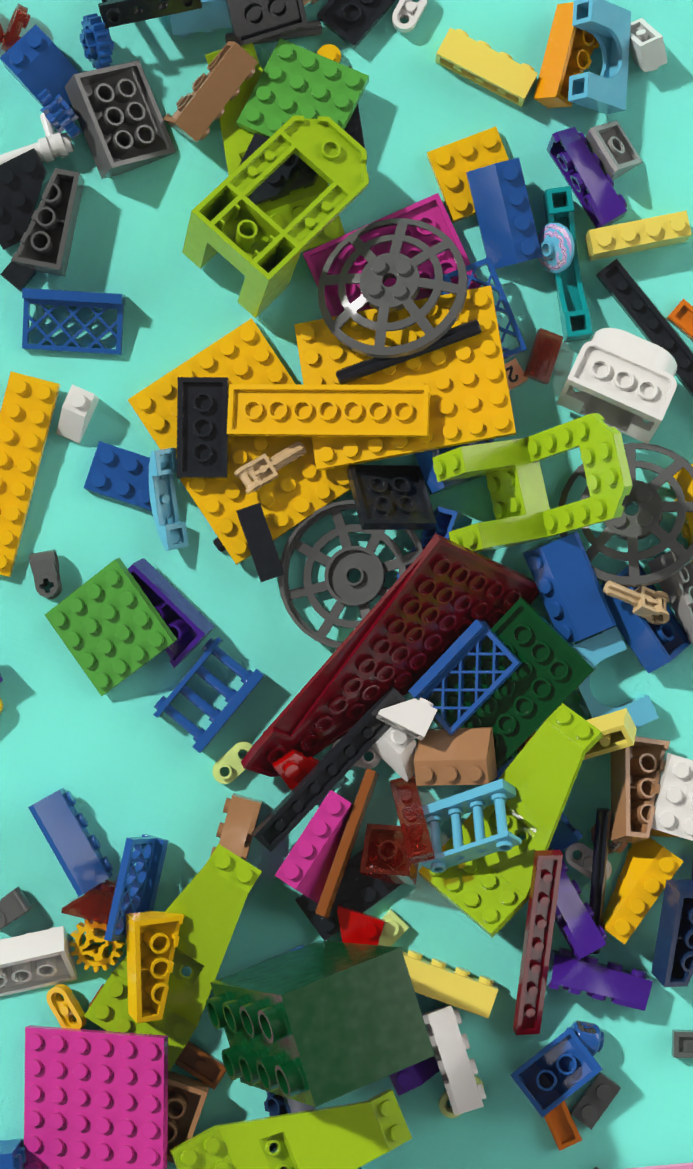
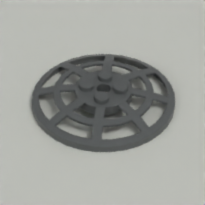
(397, 296)
(644, 522)
(338, 570)

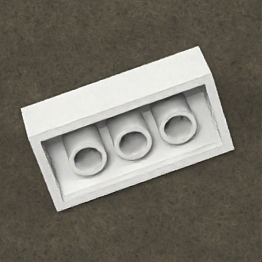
(36, 961)

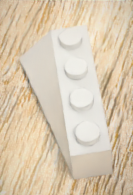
(453, 1060)

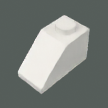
(646, 46)
(76, 413)
(410, 716)
(397, 751)

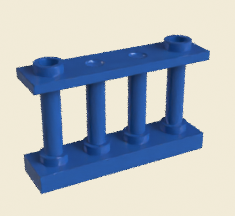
(217, 717)

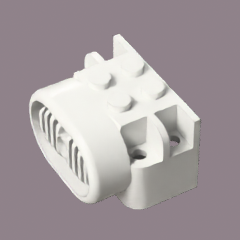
(622, 381)

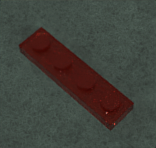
(412, 820)

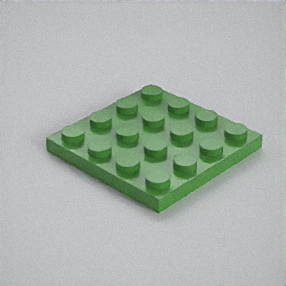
(301, 85)
(110, 626)

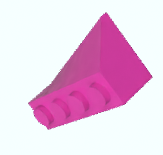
(314, 852)

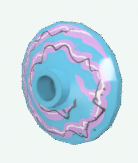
(556, 247)

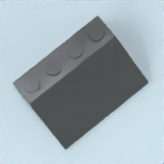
(119, 118)

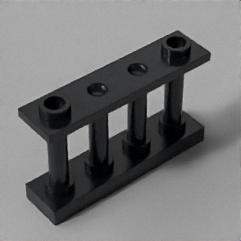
(129, 11)

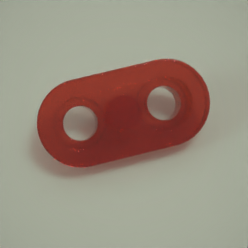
(18, 21)

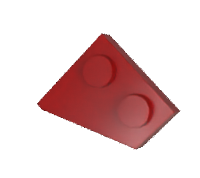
(294, 767)
(359, 927)

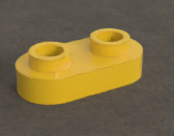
(66, 1007)

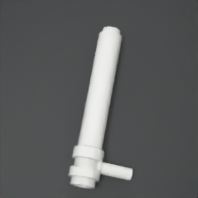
(47, 147)

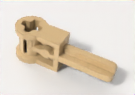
(263, 469)
(644, 601)

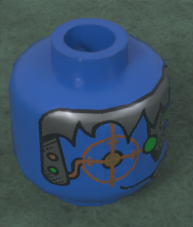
(589, 1035)

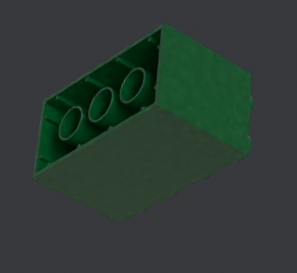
(320, 1020)

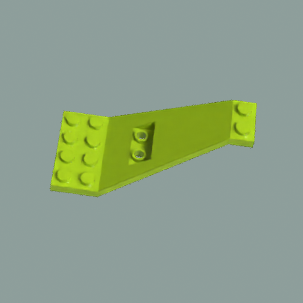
(543, 772)
(210, 913)
(309, 1139)

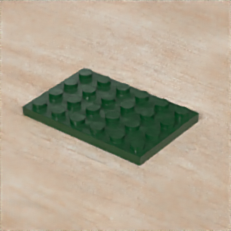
(542, 682)

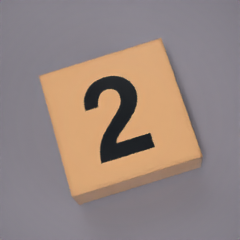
(514, 374)

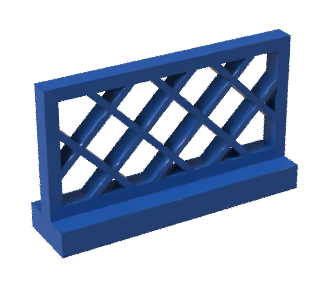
(498, 288)
(74, 299)
(454, 658)
(142, 879)

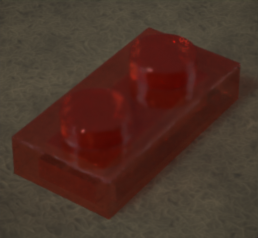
(543, 356)

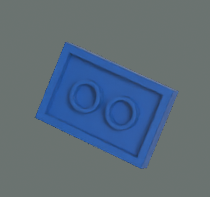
(120, 475)

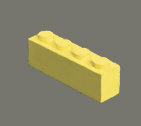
(486, 66)
(637, 235)
(617, 733)
(451, 985)

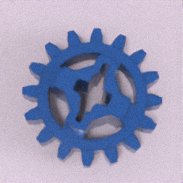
(96, 41)
(59, 113)

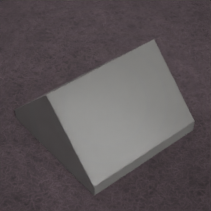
(613, 149)

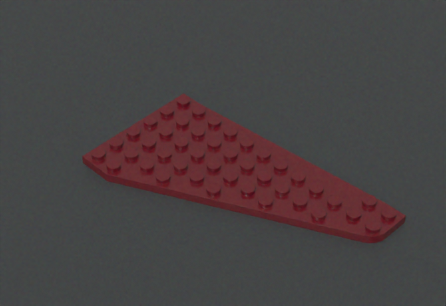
(393, 646)

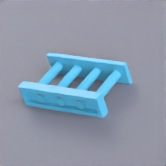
(463, 803)

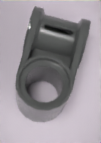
(44, 569)
(13, 906)

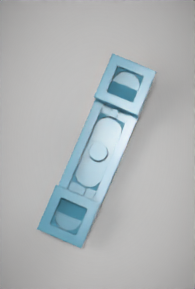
(164, 501)

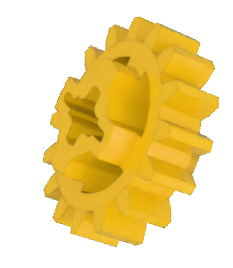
(99, 953)

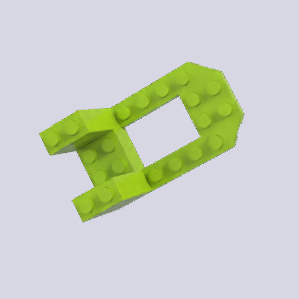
(250, 238)
(519, 486)

